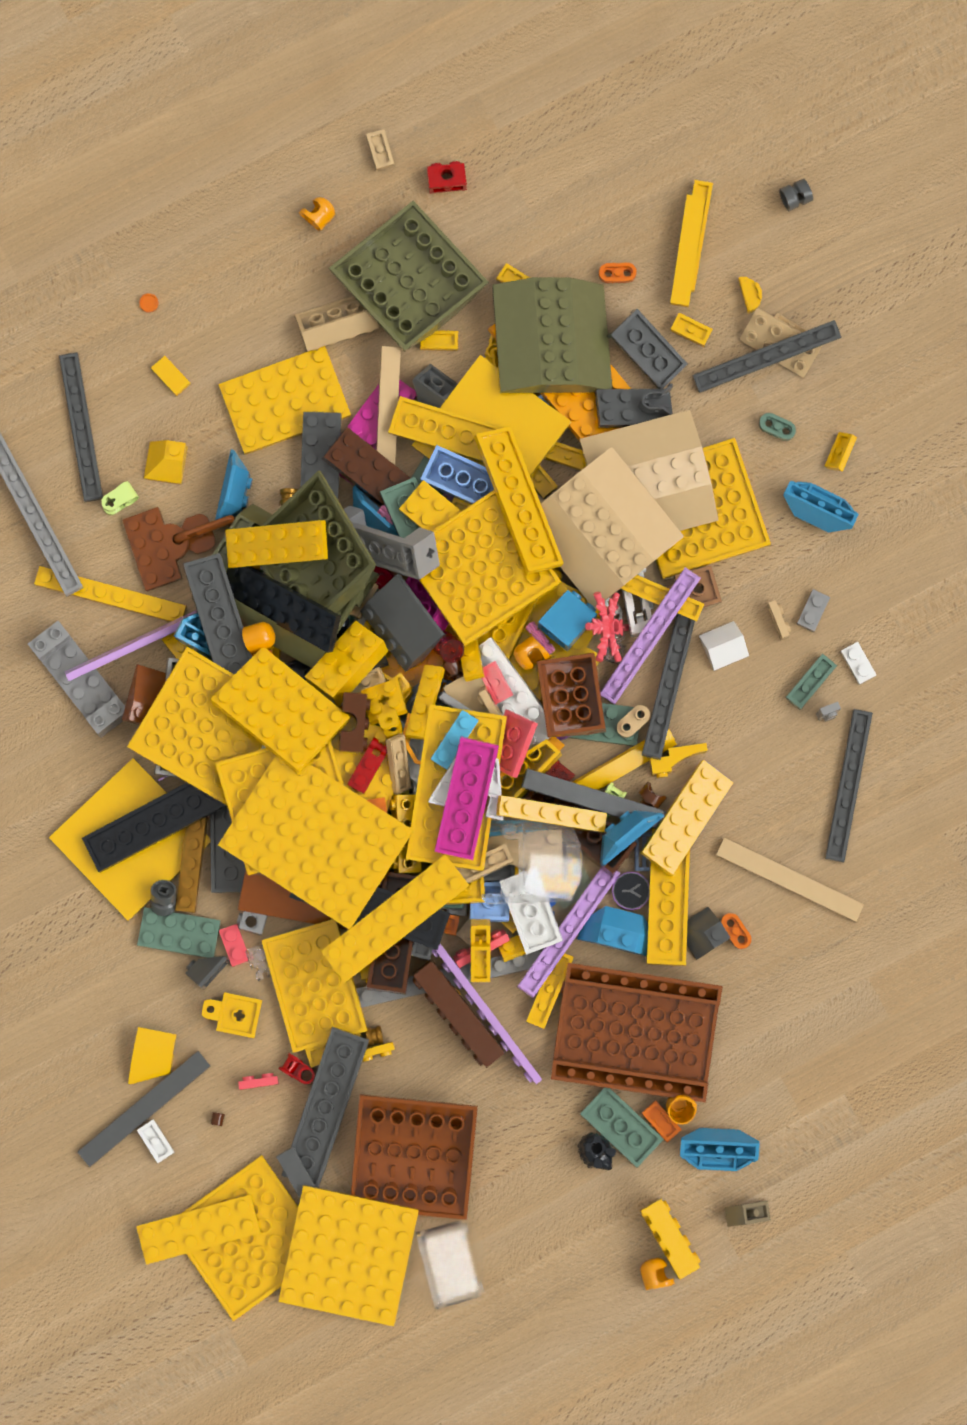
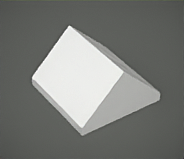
(724, 645)

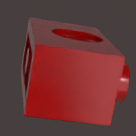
(440, 185)

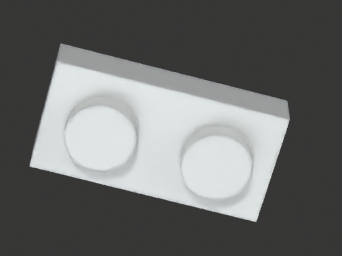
(858, 663)
(155, 1141)

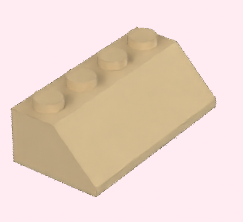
(334, 323)

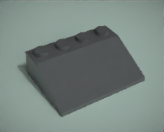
(402, 623)

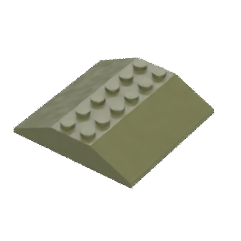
(409, 276)
(551, 336)
(348, 564)

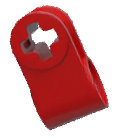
(297, 1069)

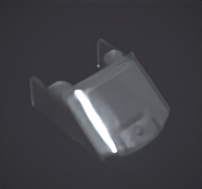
(547, 863)

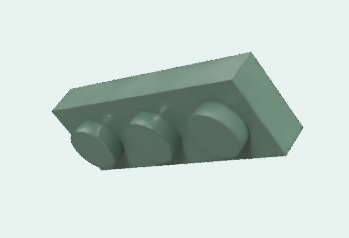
(811, 681)

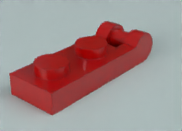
(368, 766)

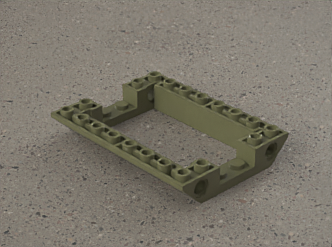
(285, 640)

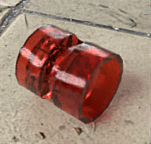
(449, 648)

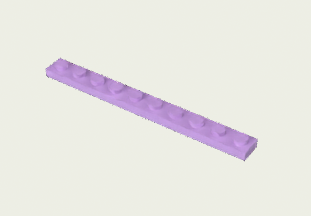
(484, 1012)

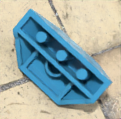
(234, 488)
(819, 507)
(372, 517)
(192, 635)
(625, 832)
(617, 930)
(719, 1149)

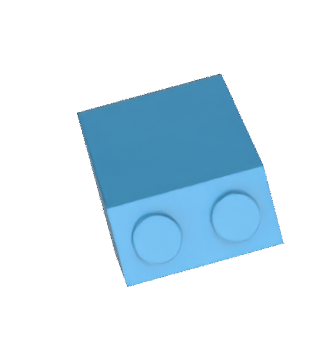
(567, 619)

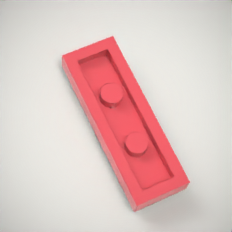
(497, 938)

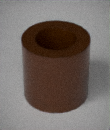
(217, 1119)

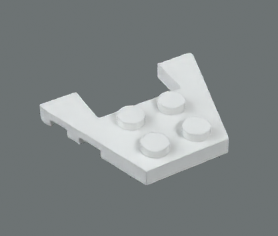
(440, 793)

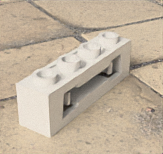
(635, 629)

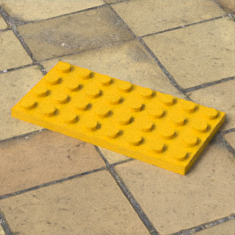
(428, 816)

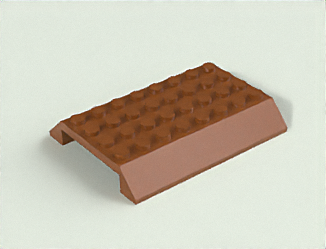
(636, 1032)

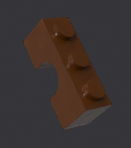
(354, 740)

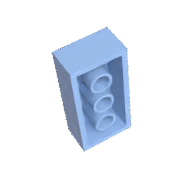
(457, 476)

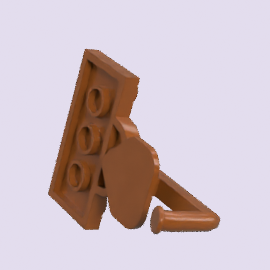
(156, 548)

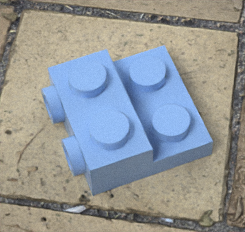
(494, 912)

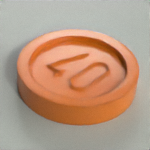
(148, 302)

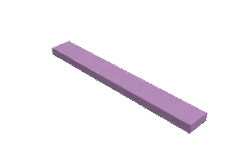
(650, 635)
(124, 649)
(569, 930)

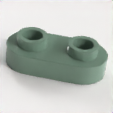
(778, 425)

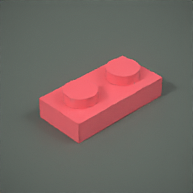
(496, 683)
(234, 944)
(266, 1080)

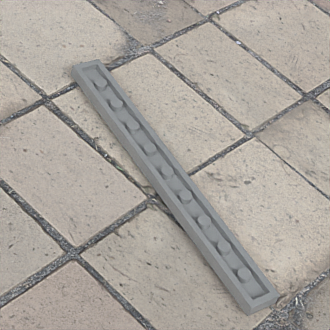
(37, 522)
(497, 968)

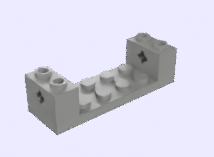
(410, 556)
(88, 691)

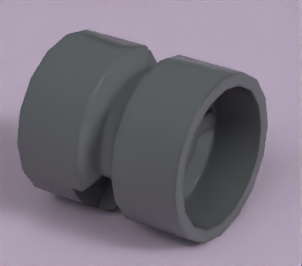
(790, 197)
(163, 897)

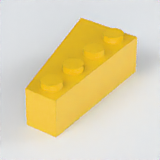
(538, 759)
(669, 1238)

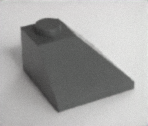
(433, 386)
(705, 933)
(206, 969)

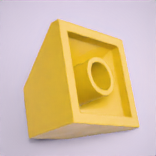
(166, 461)

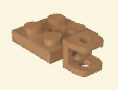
(710, 593)

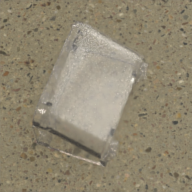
(449, 1264)

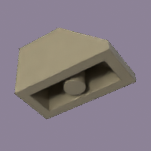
(747, 1213)

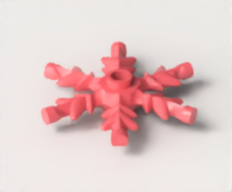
(607, 627)

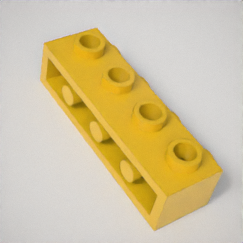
(402, 810)

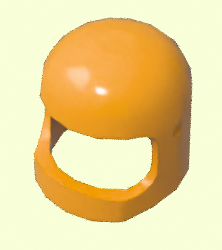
(320, 215)
(258, 636)
(529, 653)
(687, 1109)
(654, 1275)

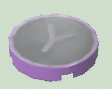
(631, 891)

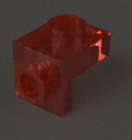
(560, 771)

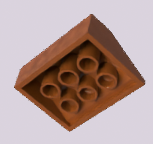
(142, 693)
(571, 696)

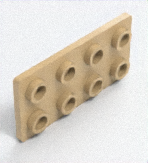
(768, 329)
(472, 695)

